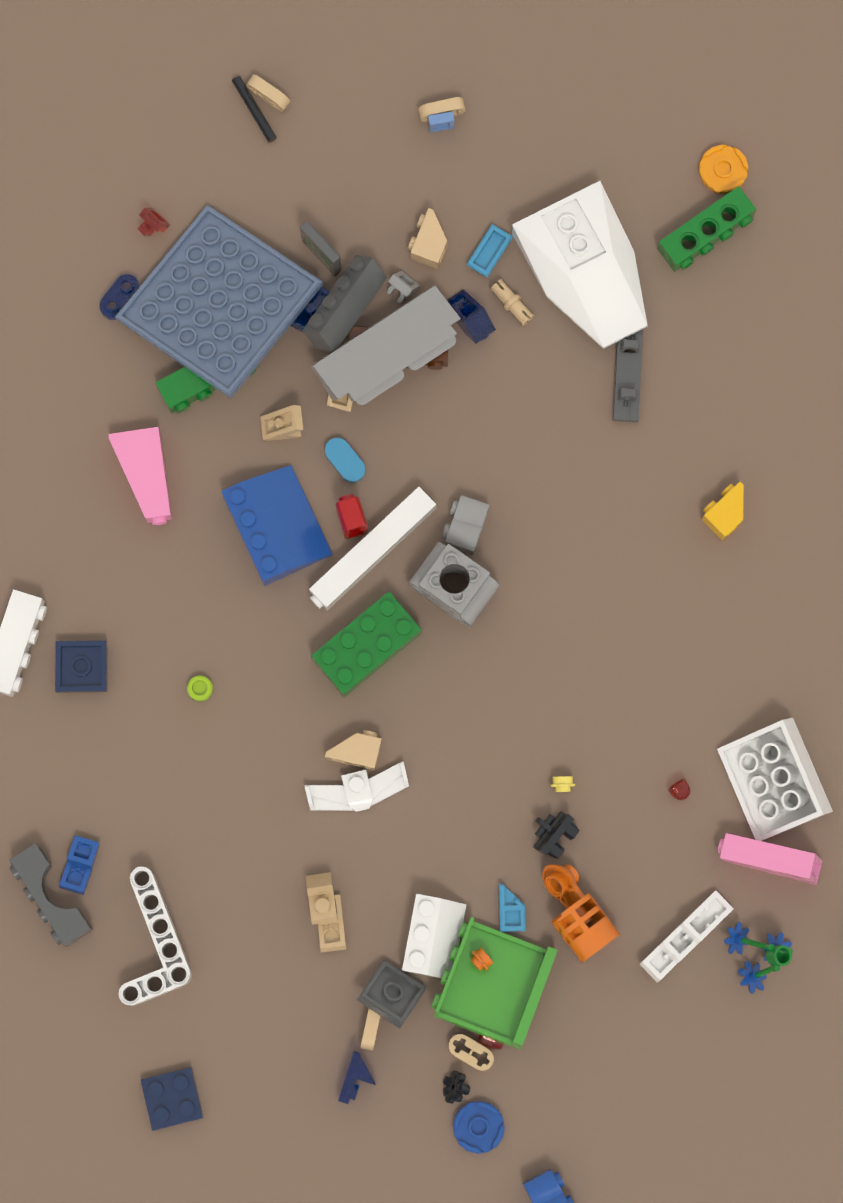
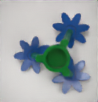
(776, 954)

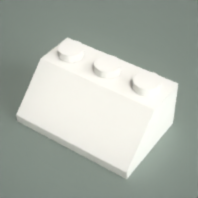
(433, 935)

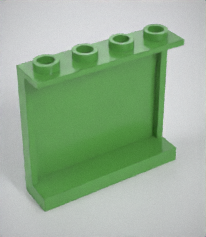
(497, 1000)

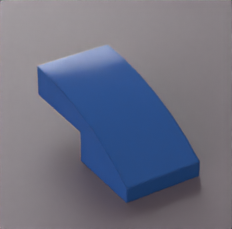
(79, 865)

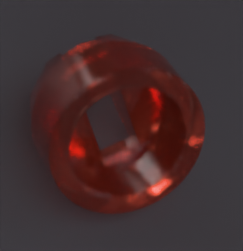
(680, 790)

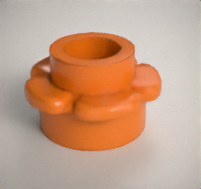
(481, 959)

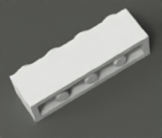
(16, 636)

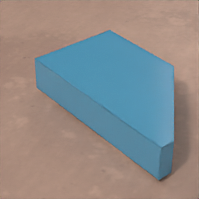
(511, 911)

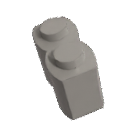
(466, 524)

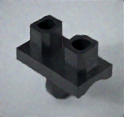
(551, 831)

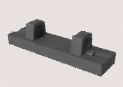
(628, 379)

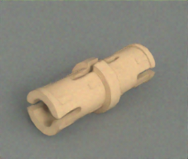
(512, 302)

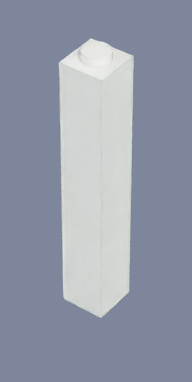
(372, 549)

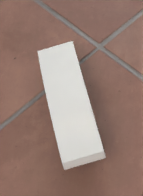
(686, 936)

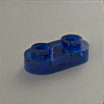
(118, 295)

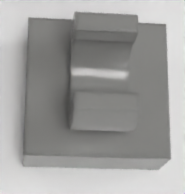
(404, 284)

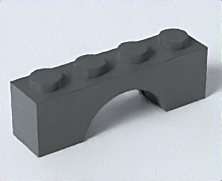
(32, 868)

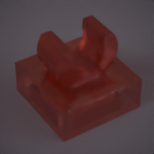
(152, 222)

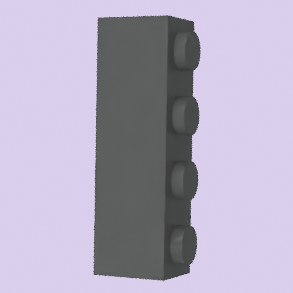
(345, 303)

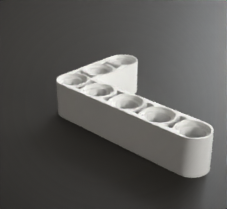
(160, 942)

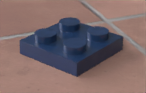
(81, 666)
(171, 1099)

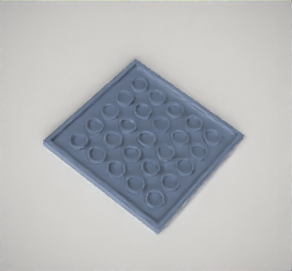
(219, 301)

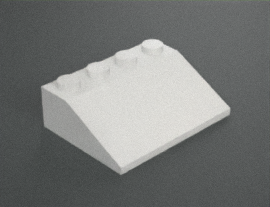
(774, 779)

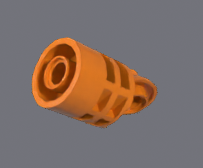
(583, 922)

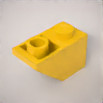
(727, 513)

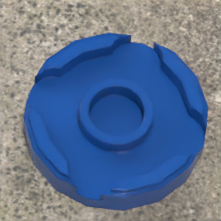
(478, 1127)

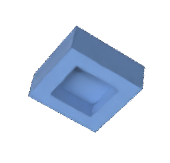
(441, 122)

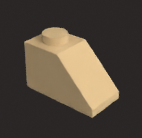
(358, 750)

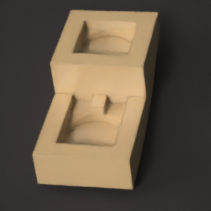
(332, 933)

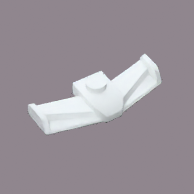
(357, 791)

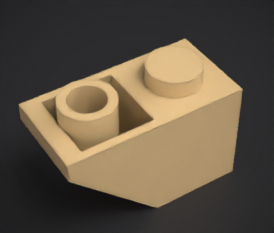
(430, 242)

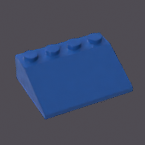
(276, 524)

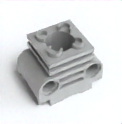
(463, 606)

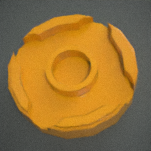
(723, 169)

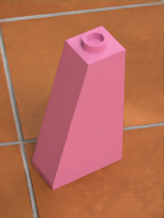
(144, 466)
(770, 858)

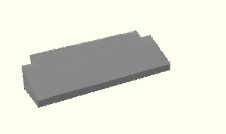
(381, 352)

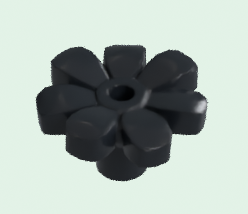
(455, 1087)

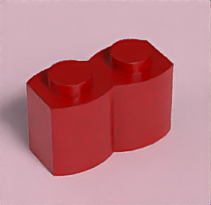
(351, 516)

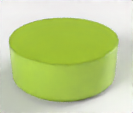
(200, 688)

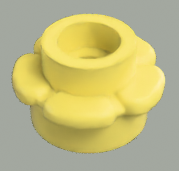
(562, 783)

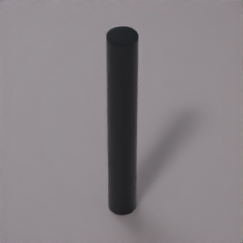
(254, 109)

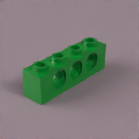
(733, 203)

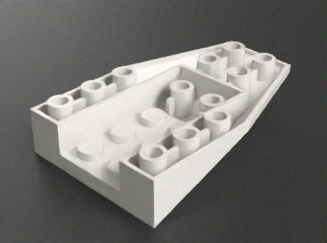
(585, 264)

